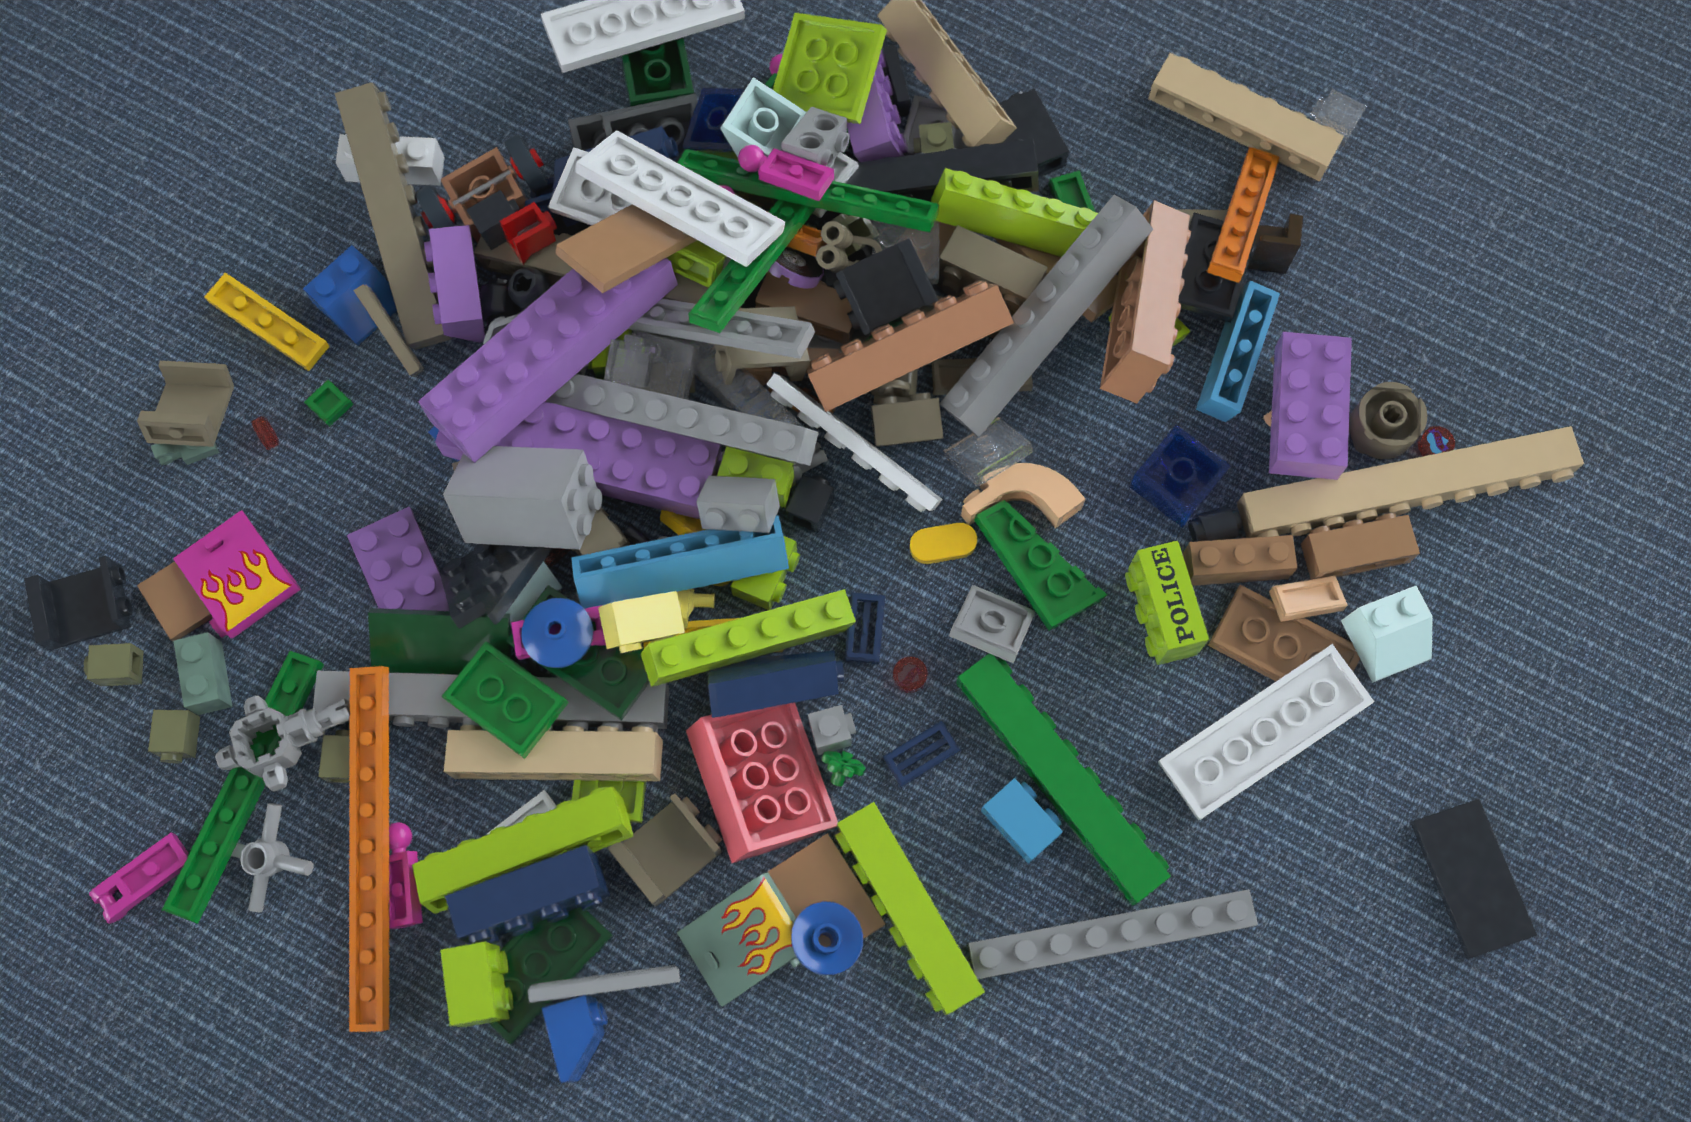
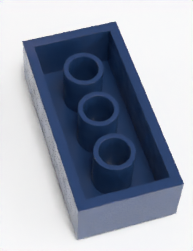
(528, 896)

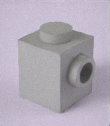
(831, 729)

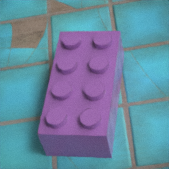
(878, 131)
(1310, 405)

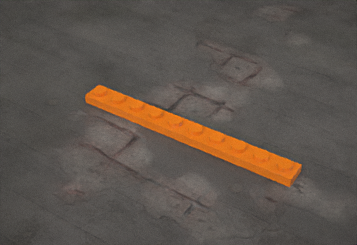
(369, 850)

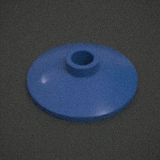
(567, 645)
(837, 924)

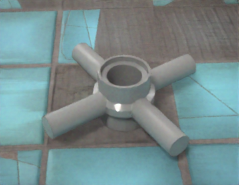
(267, 858)

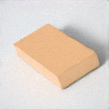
(1308, 598)

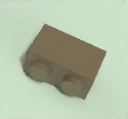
(906, 421)

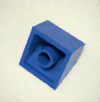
(335, 297)
(574, 1034)

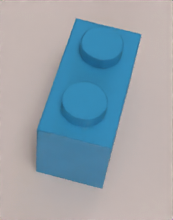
(1022, 820)

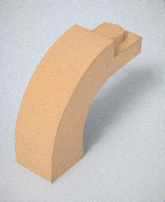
(1029, 483)

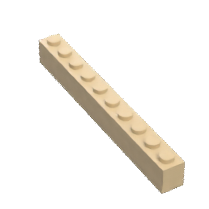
(1411, 483)

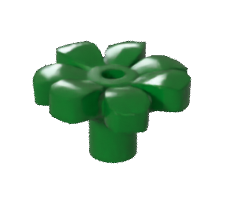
(842, 766)

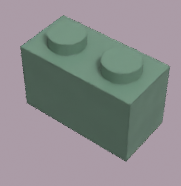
(202, 673)

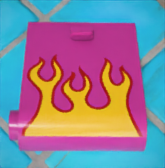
(236, 575)

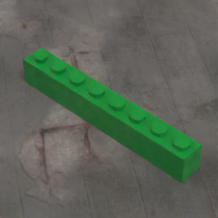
(1063, 779)

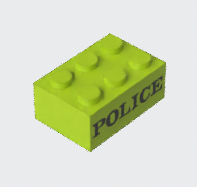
(1166, 603)

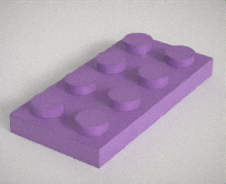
(399, 564)

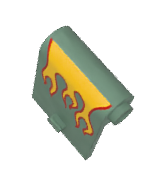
(746, 935)

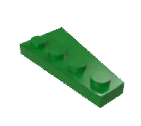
(1039, 570)

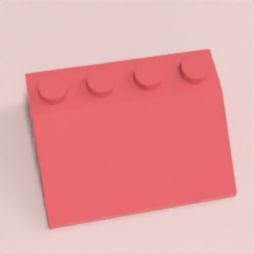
(761, 779)

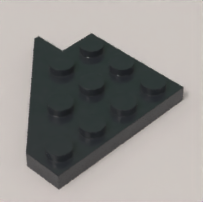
(488, 580)

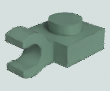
(168, 453)

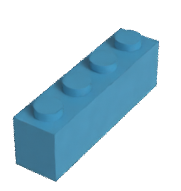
(1238, 353)

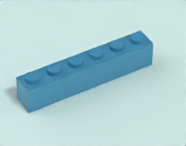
(677, 564)

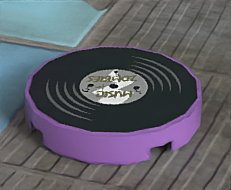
(799, 267)

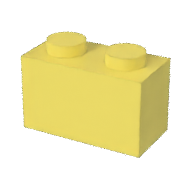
(641, 620)

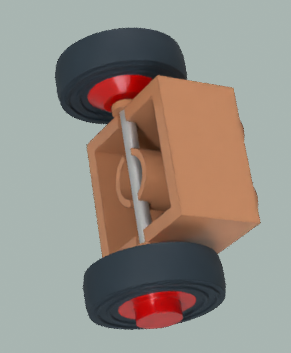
(480, 180)

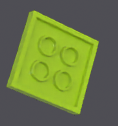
(830, 64)

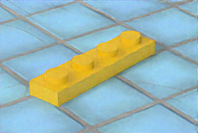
(267, 321)

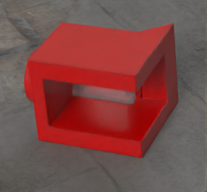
(528, 231)

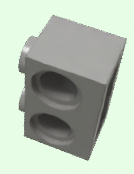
(818, 137)

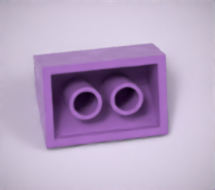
(455, 283)

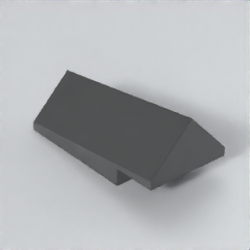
(671, 114)

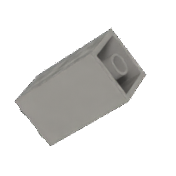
(524, 497)

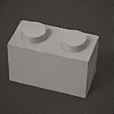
(738, 504)

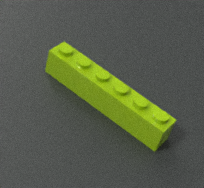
(1009, 213)
(747, 637)
(590, 821)
(909, 908)

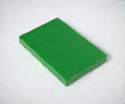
(505, 699)

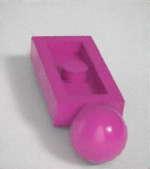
(787, 171)
(403, 894)

